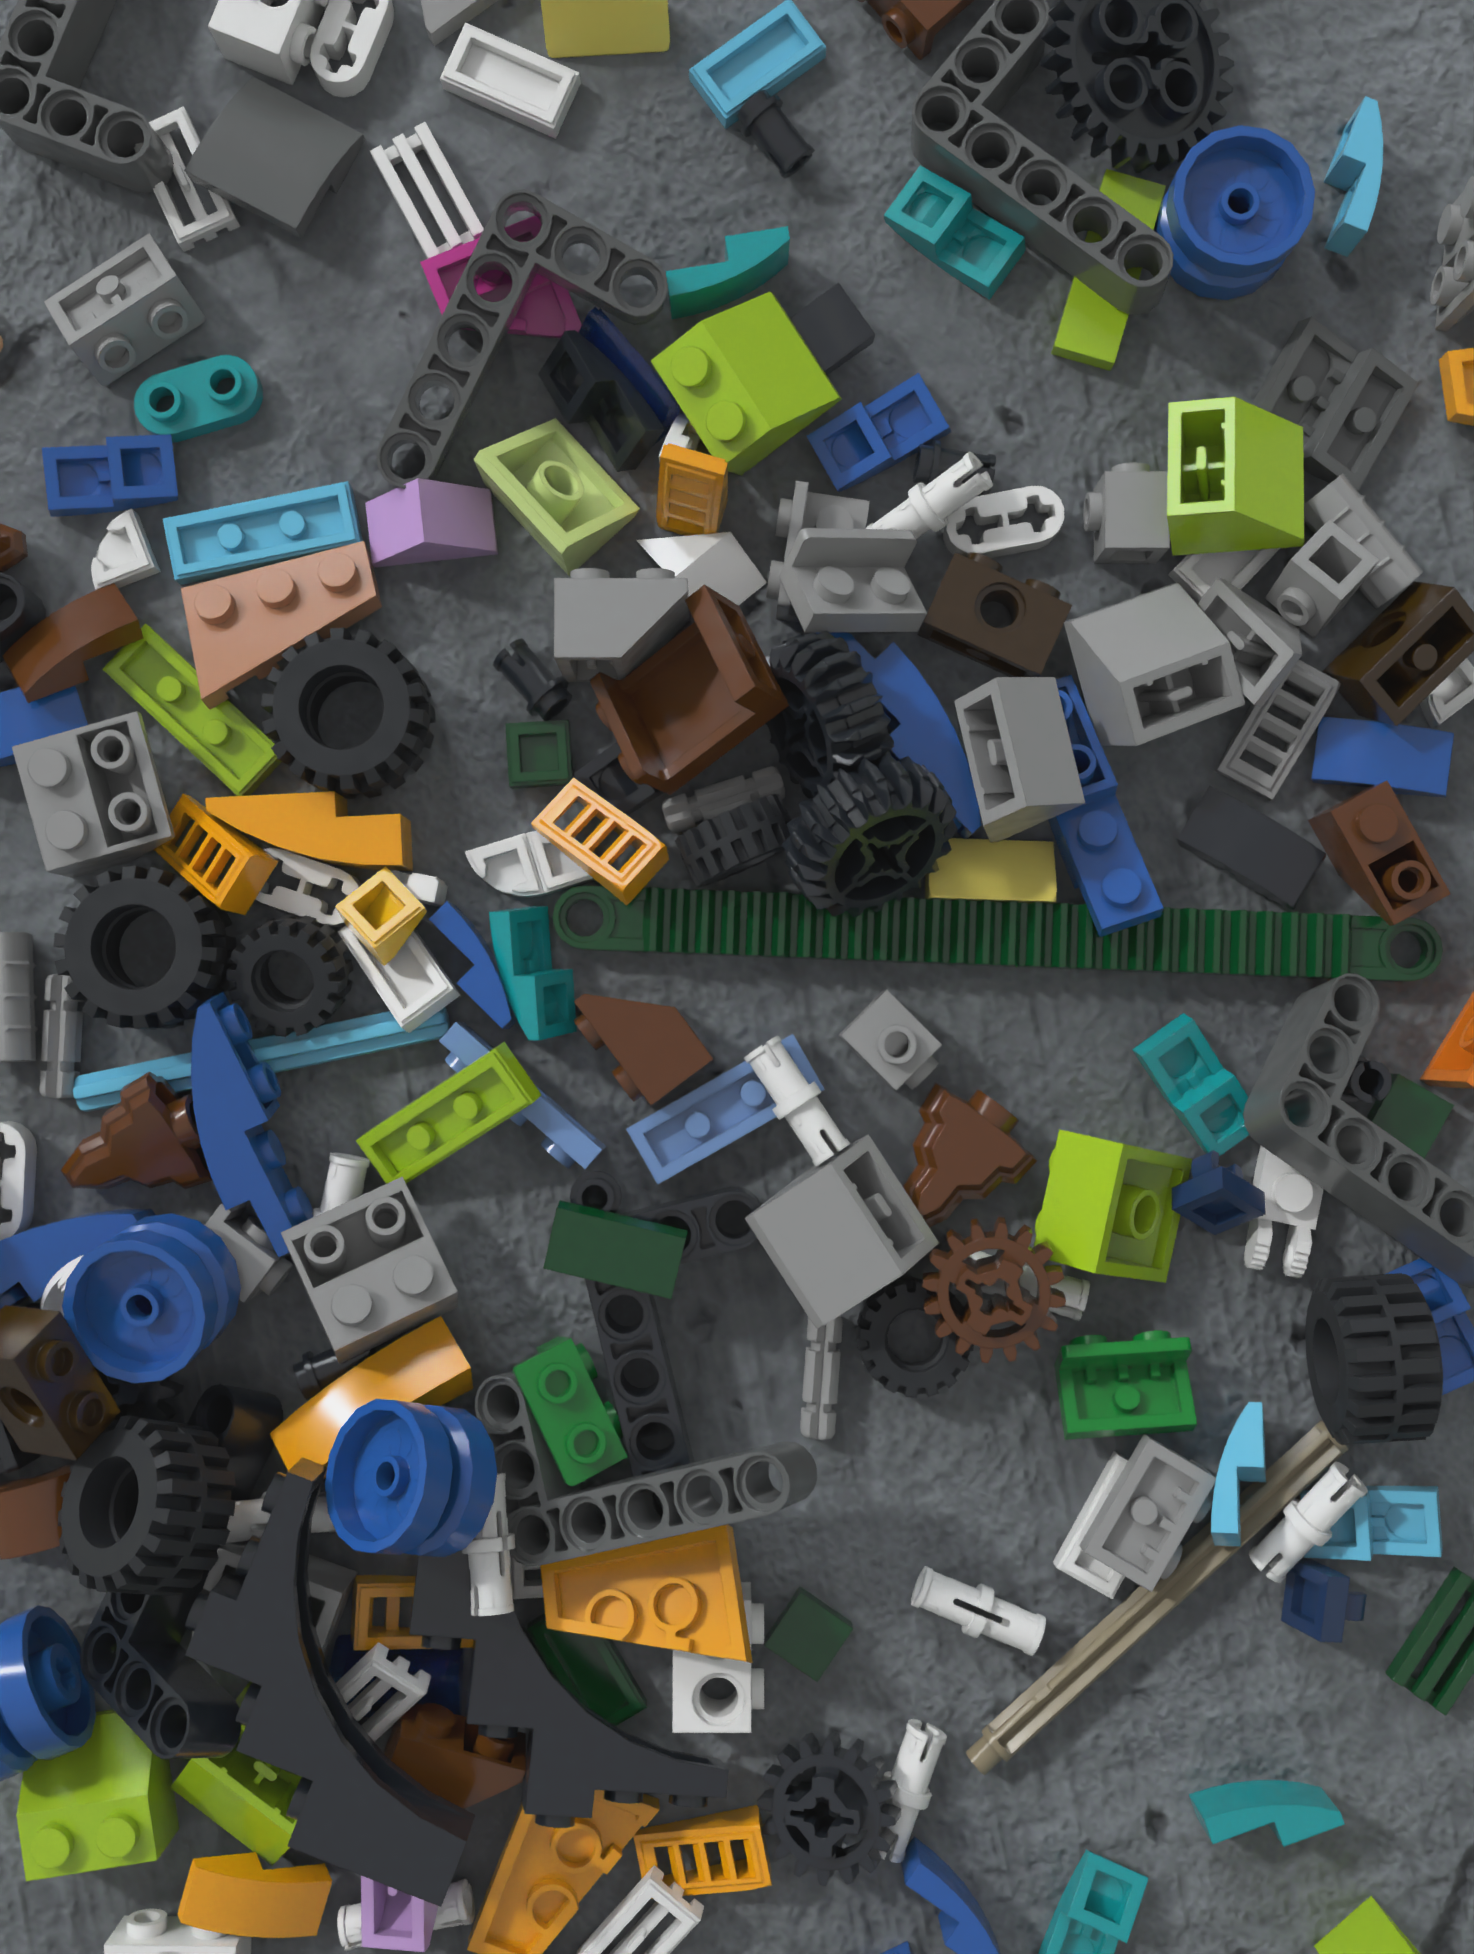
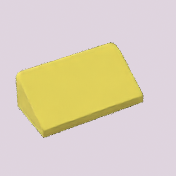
(605, 27)
(995, 871)

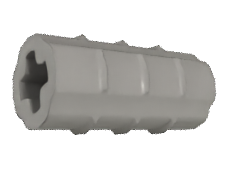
(1353, 515)
(17, 998)

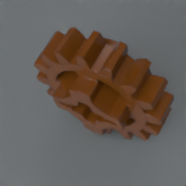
(980, 1314)

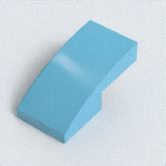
(1357, 171)
(1241, 1461)
(1386, 1523)

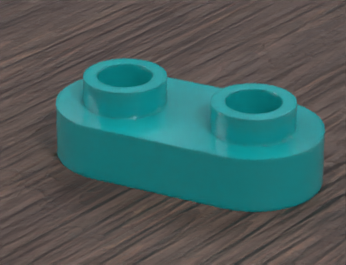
(196, 402)

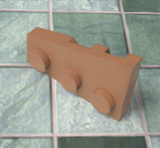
(253, 617)

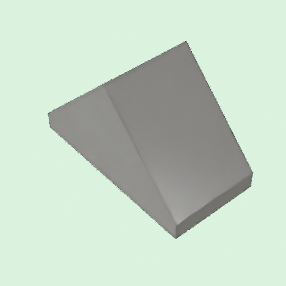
(1260, 639)

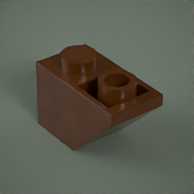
(1380, 853)
(648, 1041)
(452, 1756)

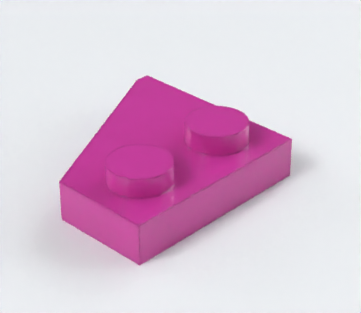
(546, 307)

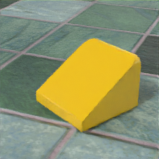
(381, 914)

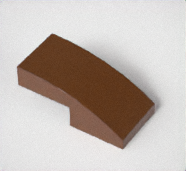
(54, 650)

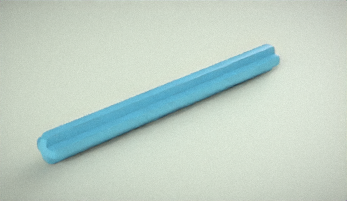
(318, 1046)

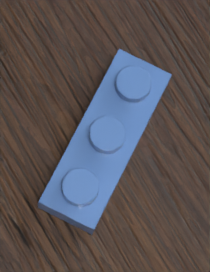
(710, 1117)
(565, 1138)

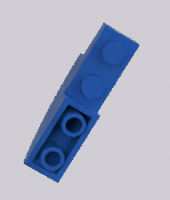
(921, 728)
(1096, 836)
(229, 1105)
(39, 1253)

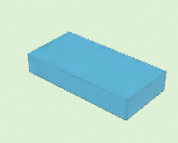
(757, 59)

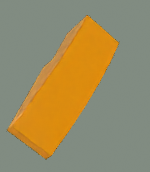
(320, 828)
(415, 1368)

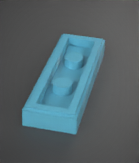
(261, 532)

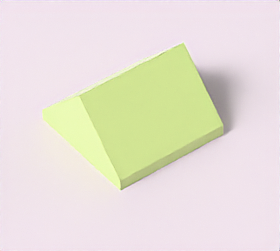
(556, 492)

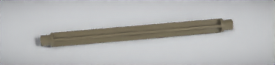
(1145, 1609)

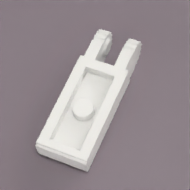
(1288, 1200)

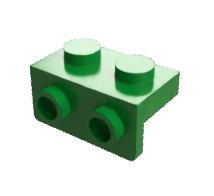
(1125, 1386)
(568, 1410)

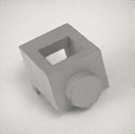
(255, 1257)

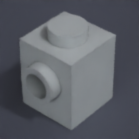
(1128, 515)
(1321, 578)
(892, 1042)

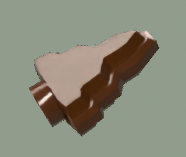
(143, 1140)
(962, 1152)

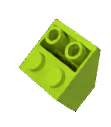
(1233, 478)
(243, 1797)

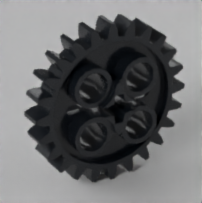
(1138, 76)

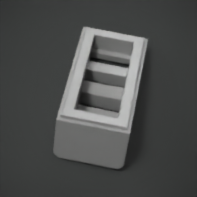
(1304, 679)

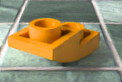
(242, 1899)

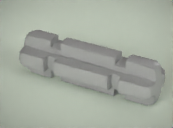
(720, 797)
(60, 1039)
(821, 1380)

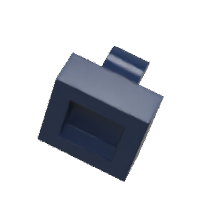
(1217, 1196)
(1320, 1601)

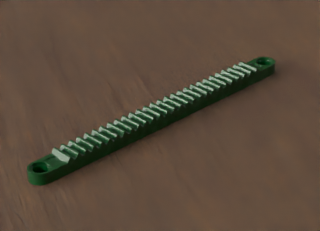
(999, 935)

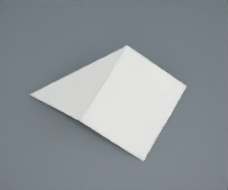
(708, 560)

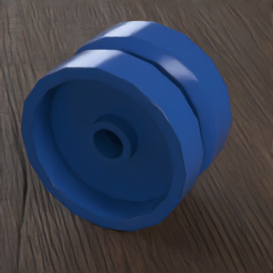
(1235, 211)
(152, 1297)
(410, 1479)
(43, 1693)

